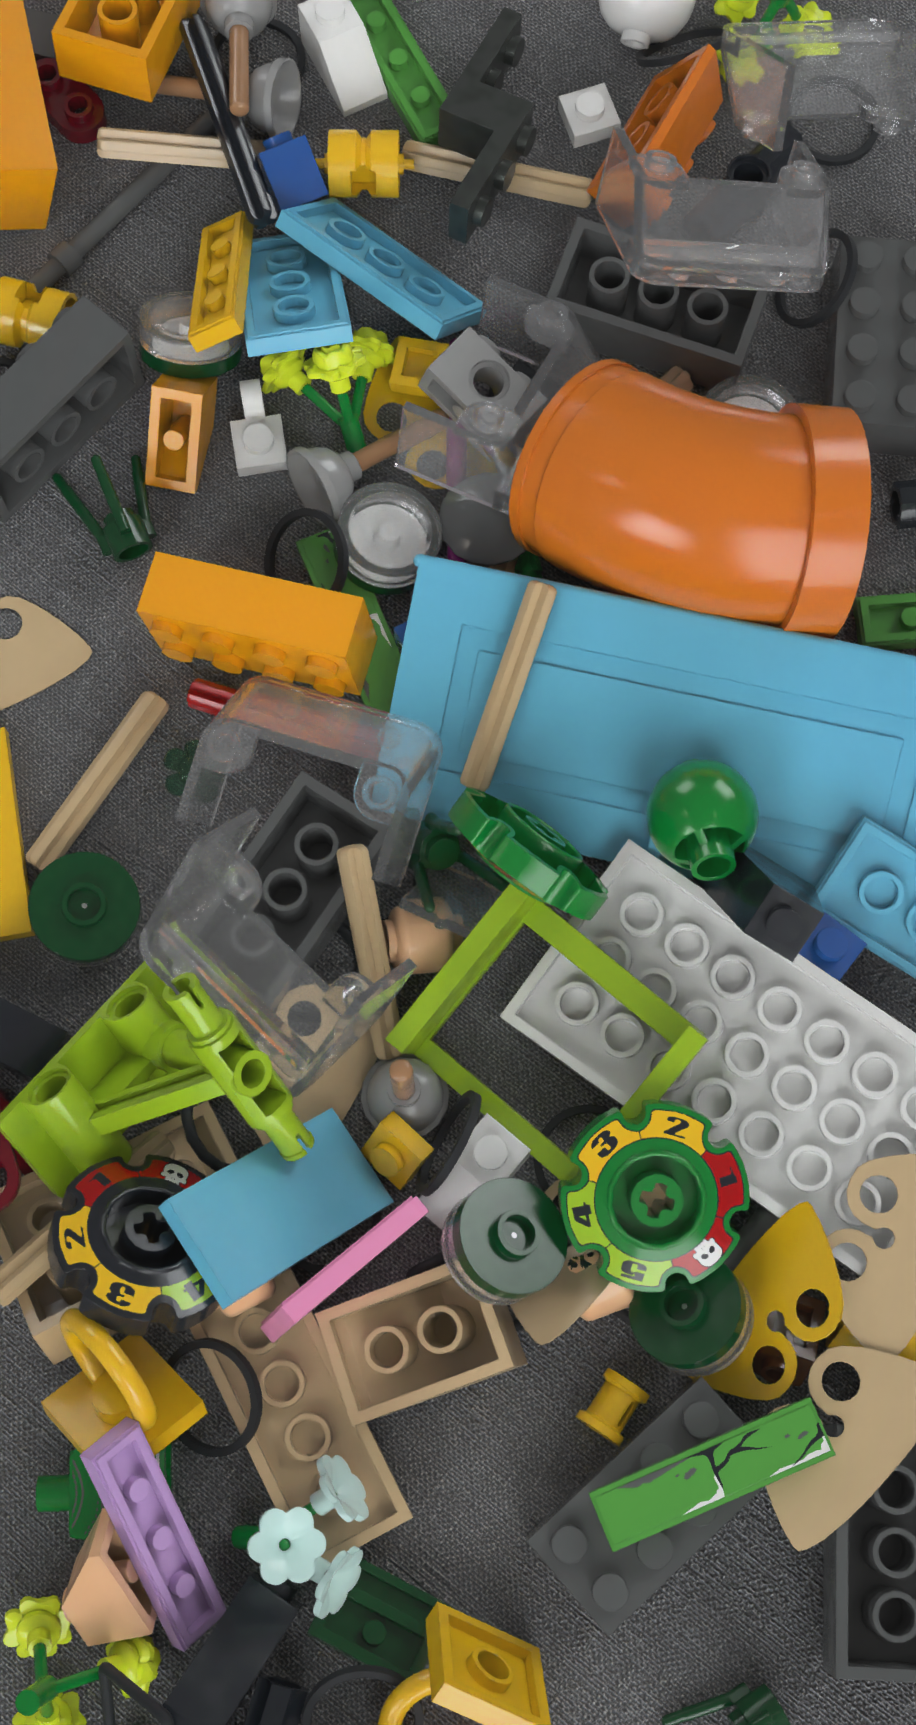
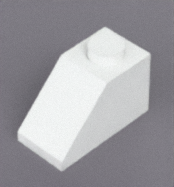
(341, 53)
(488, 1155)

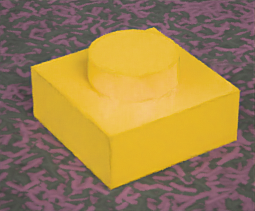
(410, 363)
(396, 1150)

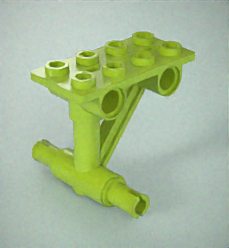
(140, 1061)

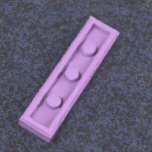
(154, 1533)

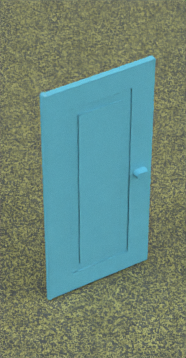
(647, 685)

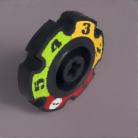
(124, 1251)

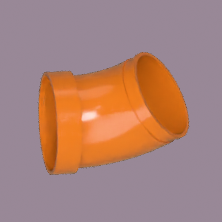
(698, 499)

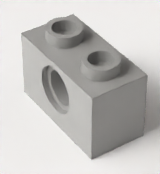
(470, 360)

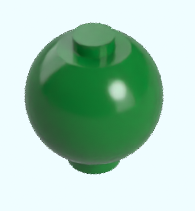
(702, 817)

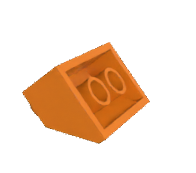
(676, 110)

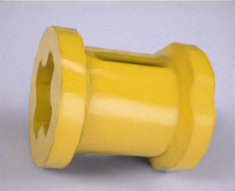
(613, 1406)

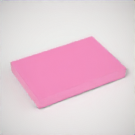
(343, 1268)

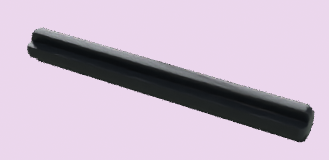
(229, 128)

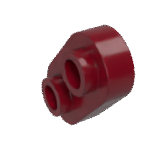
(62, 99)

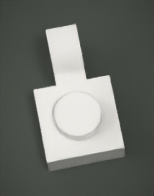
(257, 438)

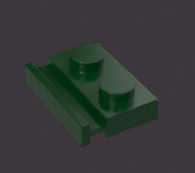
(380, 1622)

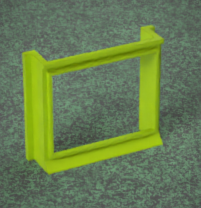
(470, 963)

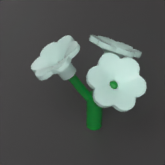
(293, 1548)

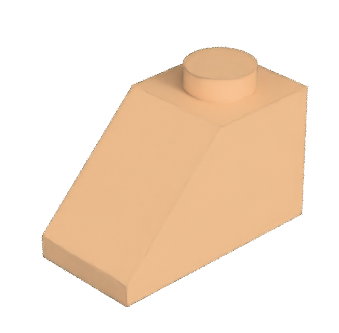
(105, 1592)

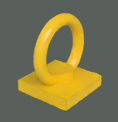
(117, 1384)
(474, 1674)

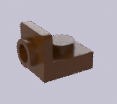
(769, 1360)

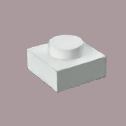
(588, 115)

